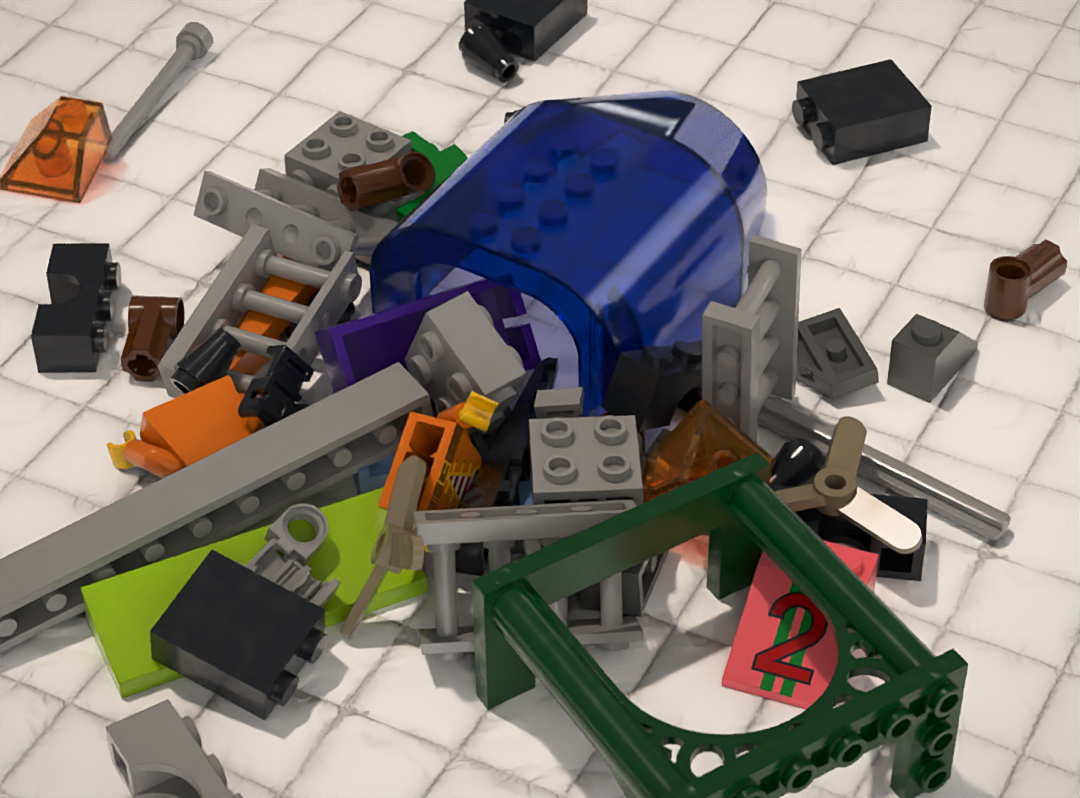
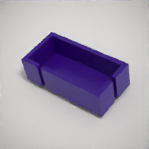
(383, 338)

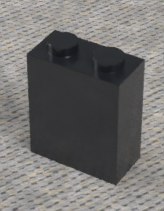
(526, 26)
(862, 111)
(239, 635)

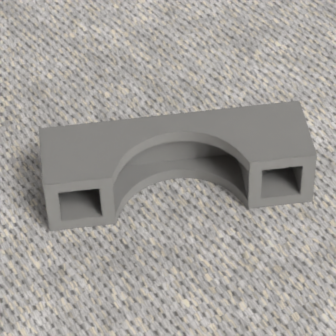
(163, 756)

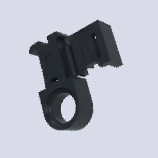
(278, 388)

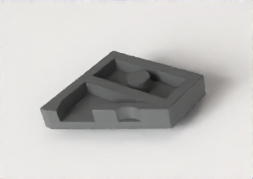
(833, 355)

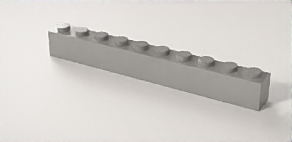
(208, 499)

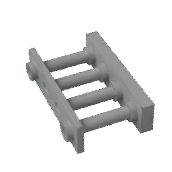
(300, 218)
(236, 293)
(754, 345)
(499, 530)

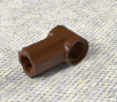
(385, 181)
(1019, 278)
(151, 328)

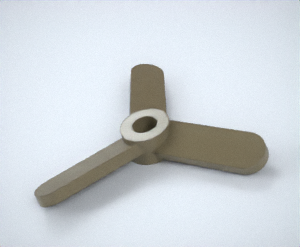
(837, 492)
(396, 544)

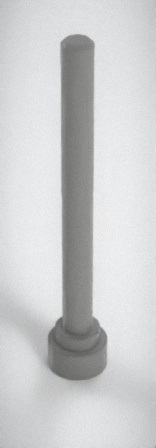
(191, 44)

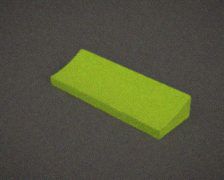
(130, 604)

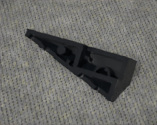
(504, 464)

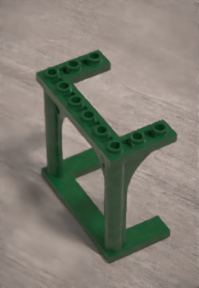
(524, 638)

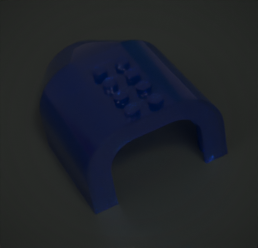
(601, 211)

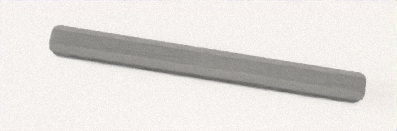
(891, 472)

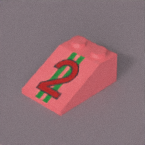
(783, 639)

